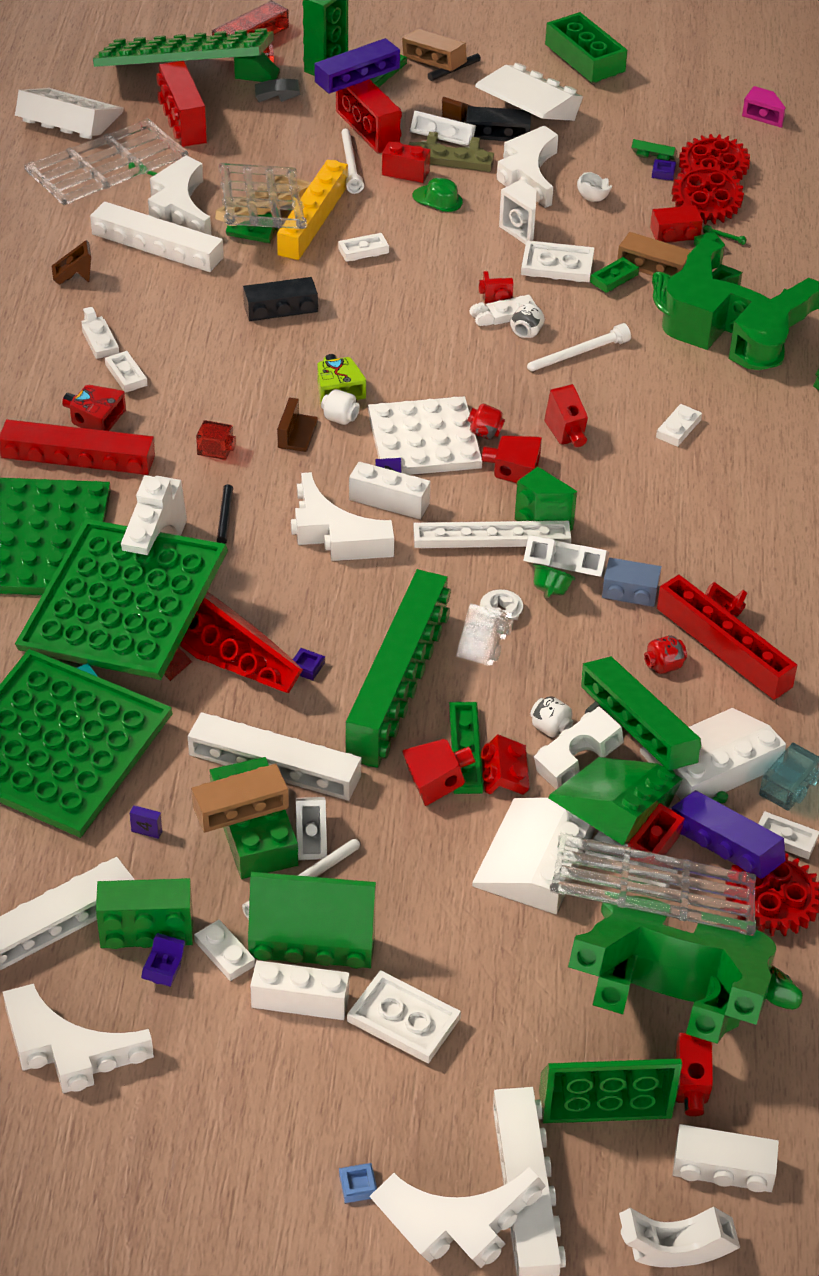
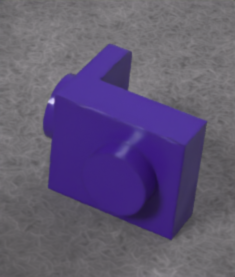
(163, 960)

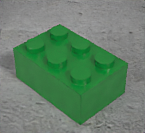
(136, 910)

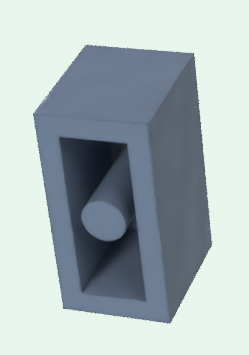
(631, 582)

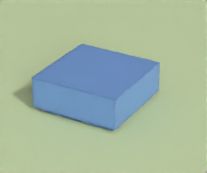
(357, 1182)

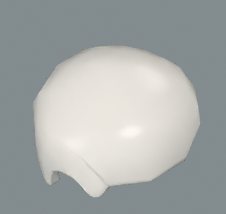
(593, 187)

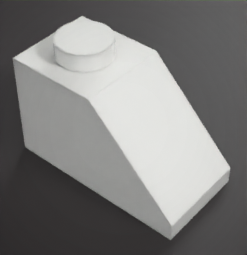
(311, 828)

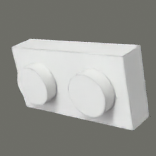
(363, 247)
(126, 371)
(678, 425)
(797, 838)
(224, 950)

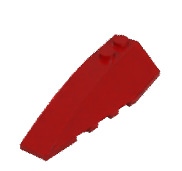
(234, 644)

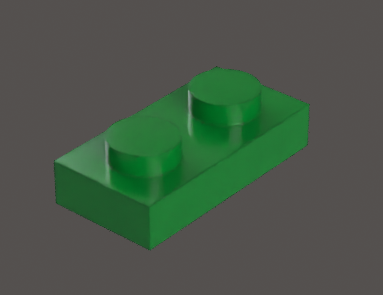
(662, 152)
(614, 274)

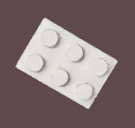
(557, 261)
(404, 1016)

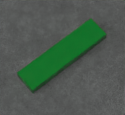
(465, 733)

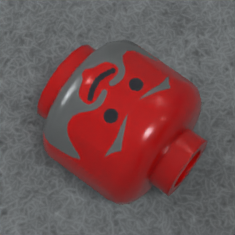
(486, 421)
(665, 654)

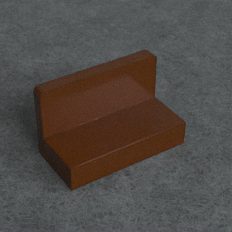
(294, 428)

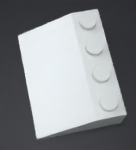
(532, 92)
(66, 111)
(731, 753)
(525, 853)

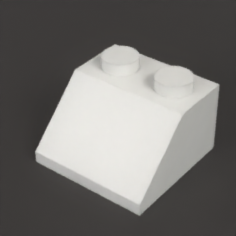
(518, 210)

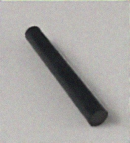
(442, 72)
(225, 511)

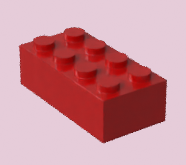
(182, 103)
(370, 114)

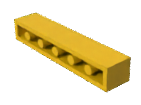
(318, 203)

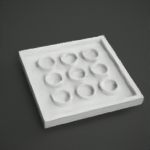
(426, 435)

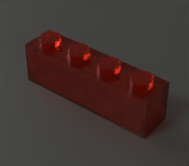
(268, 16)

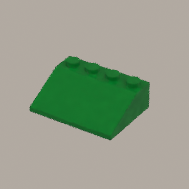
(617, 795)
(311, 920)
(609, 1090)

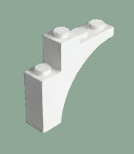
(523, 161)
(172, 194)
(157, 510)
(341, 532)
(76, 1051)
(472, 1221)

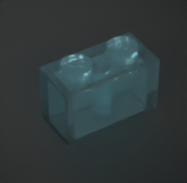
(790, 777)

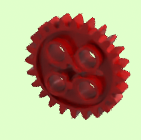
(717, 152)
(711, 191)
(783, 898)

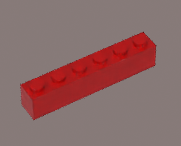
(77, 447)
(727, 637)

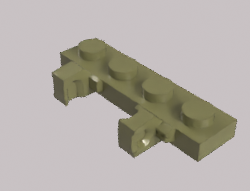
(465, 158)

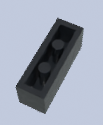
(498, 123)
(280, 299)

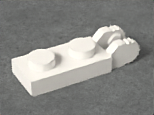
(499, 311)

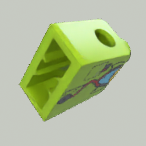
(340, 375)

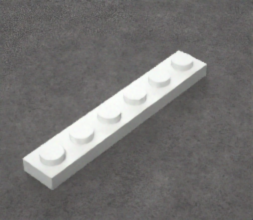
(487, 533)

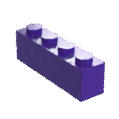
(357, 65)
(730, 834)

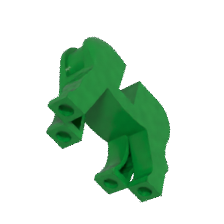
(706, 303)
(713, 967)

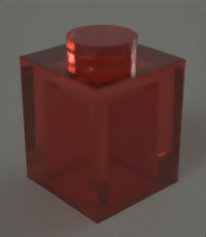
(215, 440)

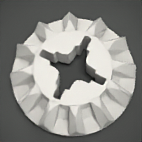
(506, 599)

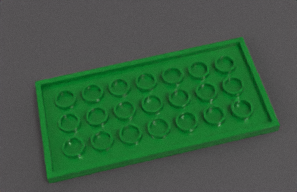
(184, 48)

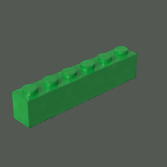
(641, 713)

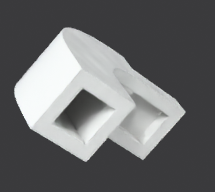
(679, 1242)

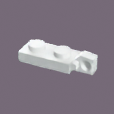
(98, 335)

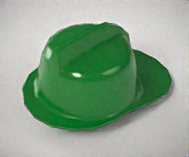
(439, 194)
(551, 580)

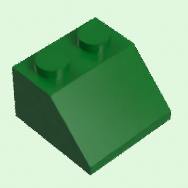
(544, 498)

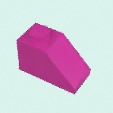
(764, 107)

